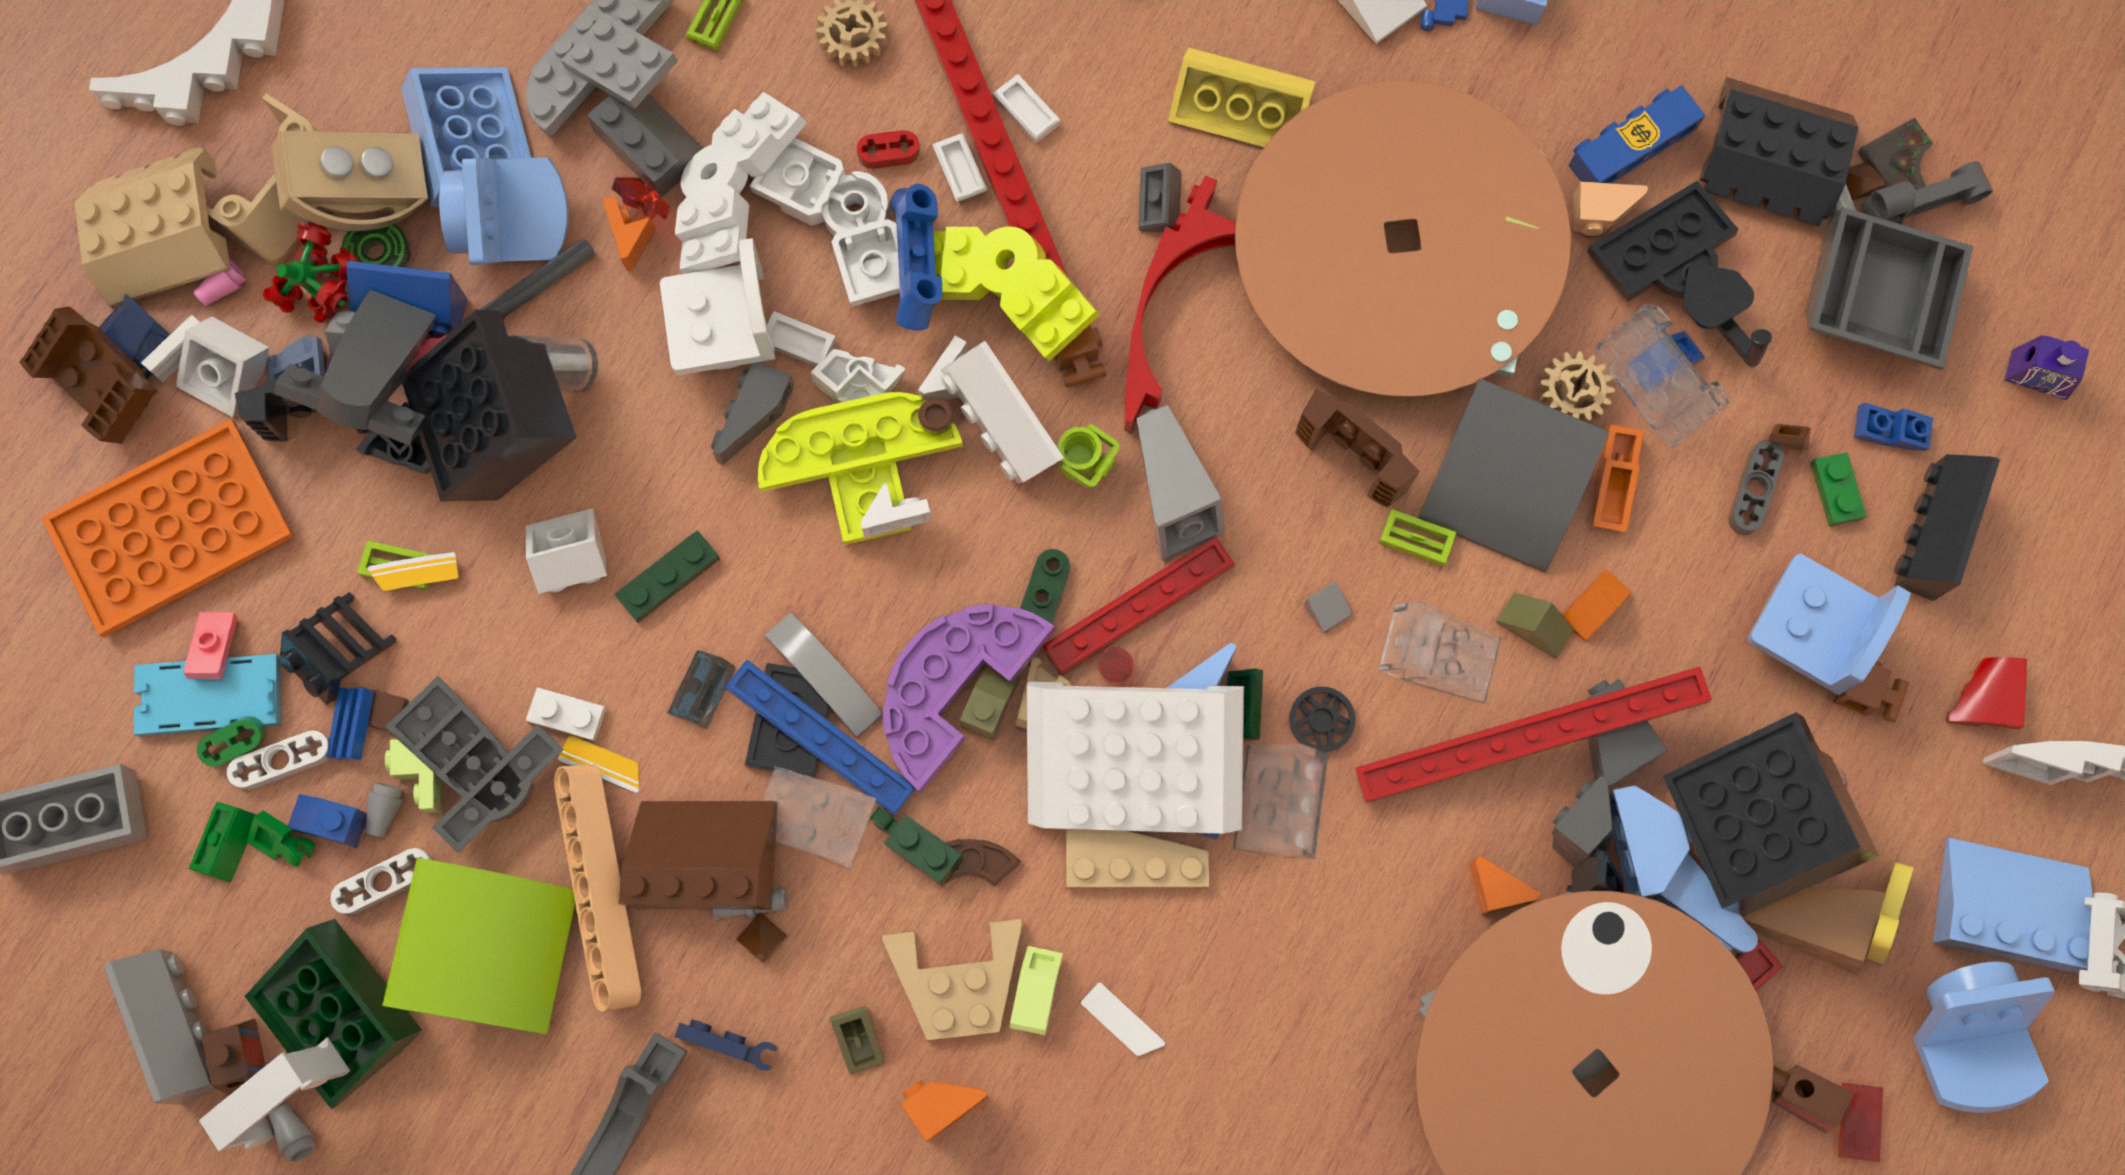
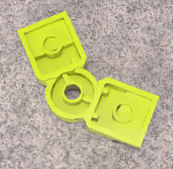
(1031, 291)

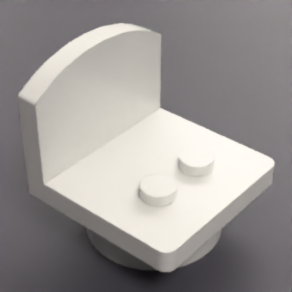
(717, 316)

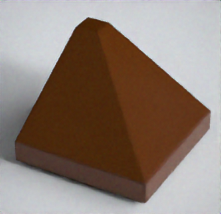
(1863, 180)
(1791, 436)
(761, 937)

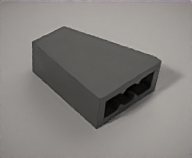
(1624, 749)

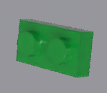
(1838, 489)

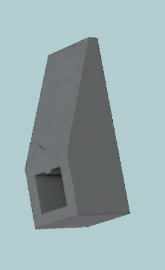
(758, 405)

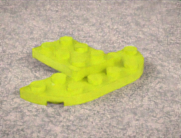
(855, 448)

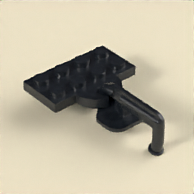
(1677, 241)

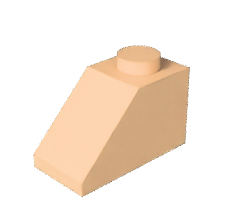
(1603, 205)

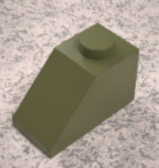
(988, 703)

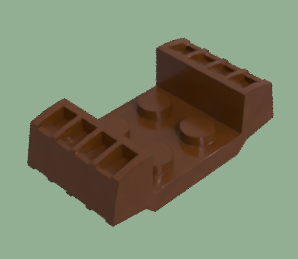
(91, 372)
(1363, 436)

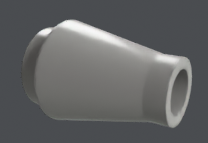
(382, 807)
(292, 1135)

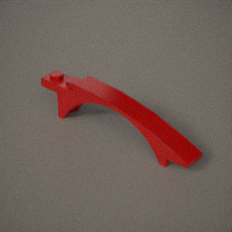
(1192, 235)

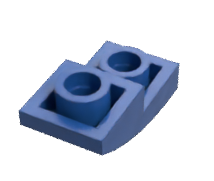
(1894, 429)

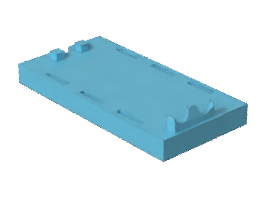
(174, 700)

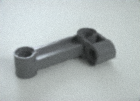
(1903, 201)

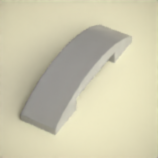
(824, 674)

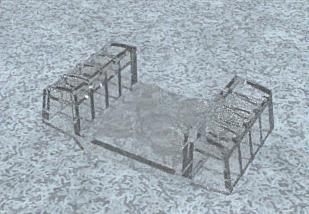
(1660, 376)

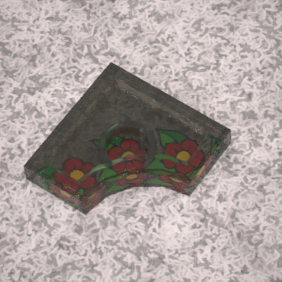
(1898, 154)

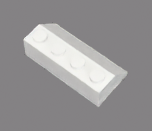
(1000, 413)

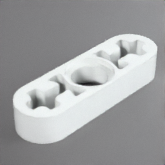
(258, 777)
(354, 885)

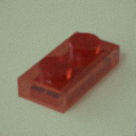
(1862, 1124)

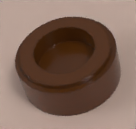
(935, 416)

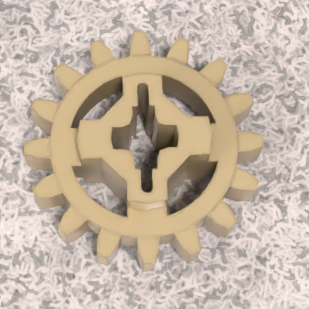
(855, 35)
(1589, 395)

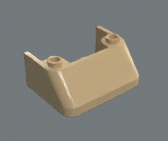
(260, 223)

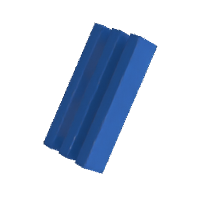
(350, 723)

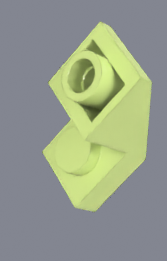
(406, 766)
(1036, 990)

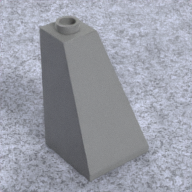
(1180, 491)

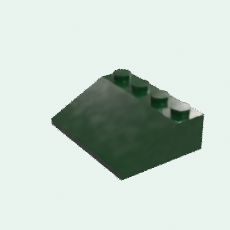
(333, 992)

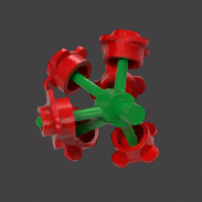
(309, 265)

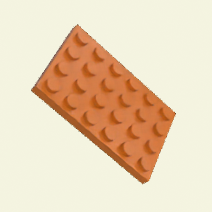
(167, 528)

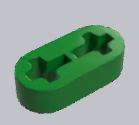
(234, 748)

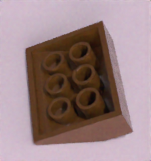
(701, 856)

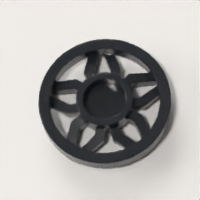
(1322, 718)

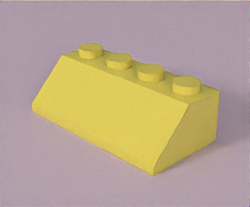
(1236, 97)

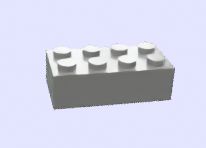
(70, 818)

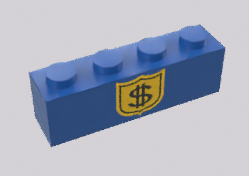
(1637, 138)

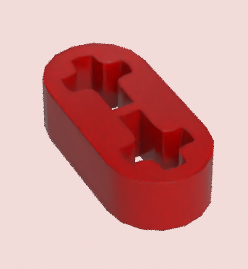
(888, 149)

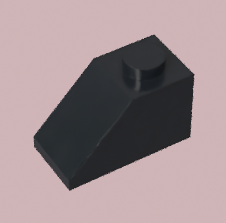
(1596, 874)

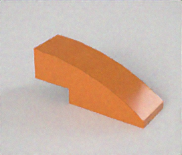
(1617, 478)

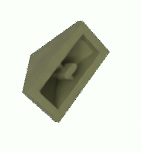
(1536, 623)
(857, 1039)

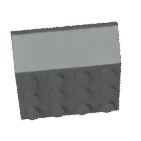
(1888, 287)

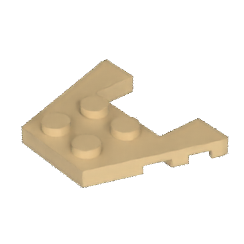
(960, 997)

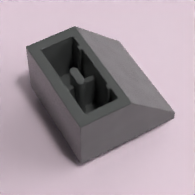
(1586, 825)

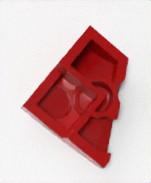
(1993, 695)

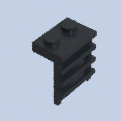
(317, 660)

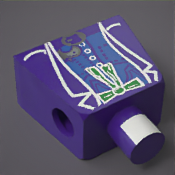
(2048, 366)

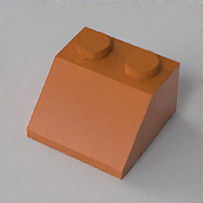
(939, 1105)

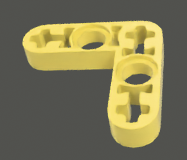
(1889, 914)

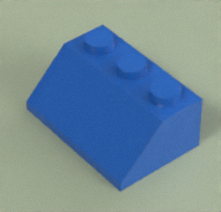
(424, 289)

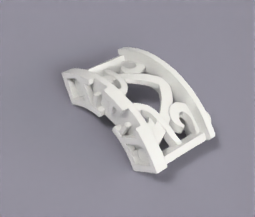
(2105, 937)

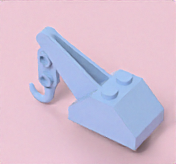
(1656, 864)

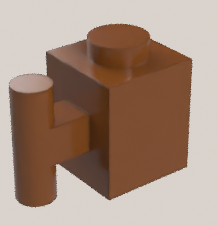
(1078, 355)
(1873, 691)

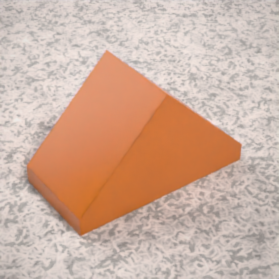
(1596, 604)
(1497, 888)

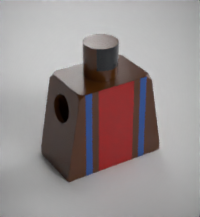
(233, 1055)
(1822, 1102)

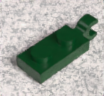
(918, 846)

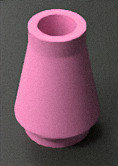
(220, 284)

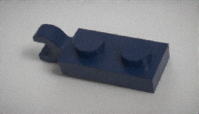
(730, 1044)

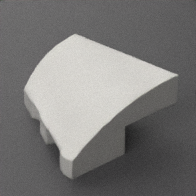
(852, 377)

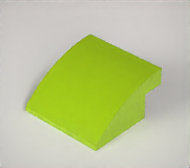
(480, 947)

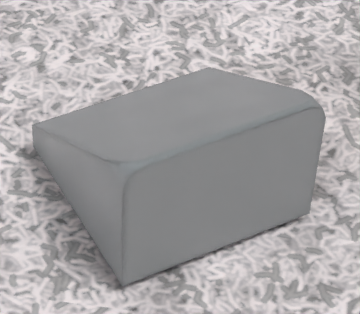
(1328, 607)

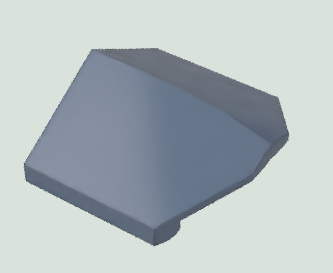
(303, 353)

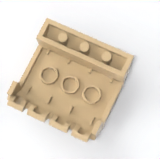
(150, 228)

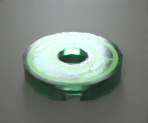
(393, 239)

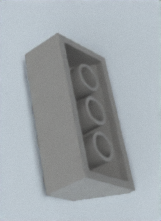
(162, 1024)

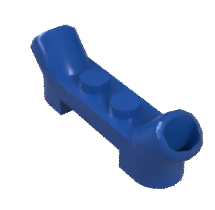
(919, 286)

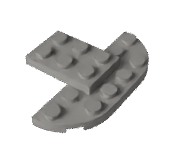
(600, 51)

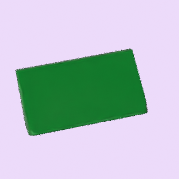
(222, 842)

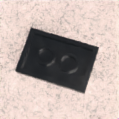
(773, 748)

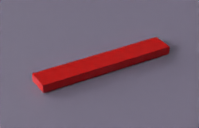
(1138, 606)

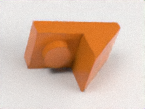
(629, 235)

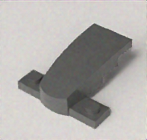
(366, 370)
(471, 760)

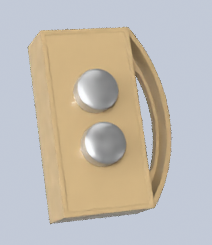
(349, 176)

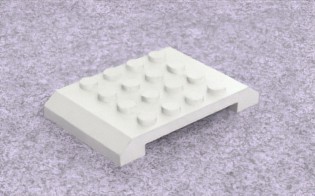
(1135, 758)

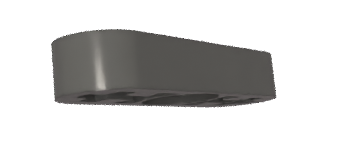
(1767, 477)

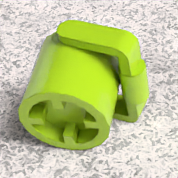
(1083, 453)

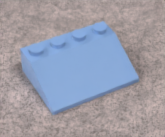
(462, 117)
(2014, 906)

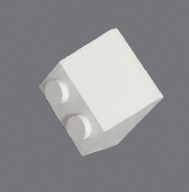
(219, 363)
(565, 551)

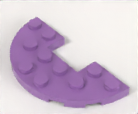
(937, 669)

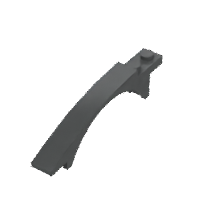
(631, 1106)

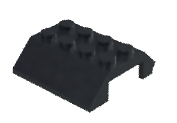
(1780, 152)

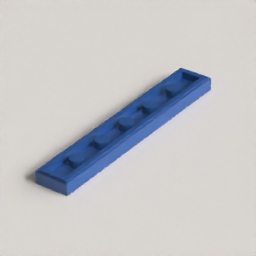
(820, 737)

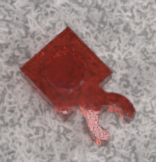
(639, 194)

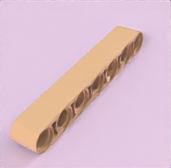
(597, 887)

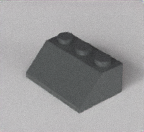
(645, 140)

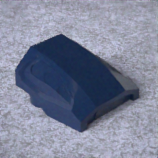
(134, 331)

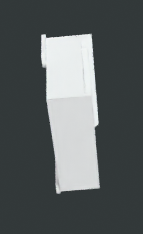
(242, 1114)

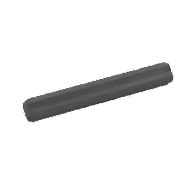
(541, 278)

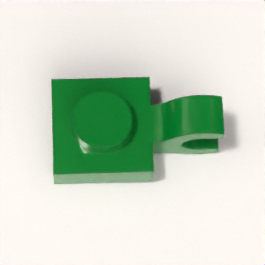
(274, 839)

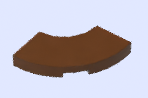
(983, 860)

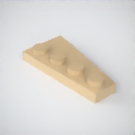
(1131, 861)

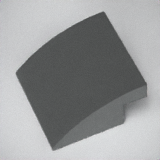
(1513, 475)

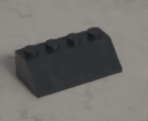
(1945, 524)

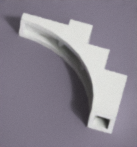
(213, 63)

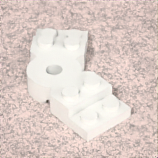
(817, 191)
(714, 211)

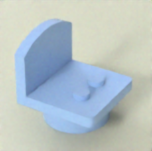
(504, 210)
(1826, 624)
(1979, 1038)

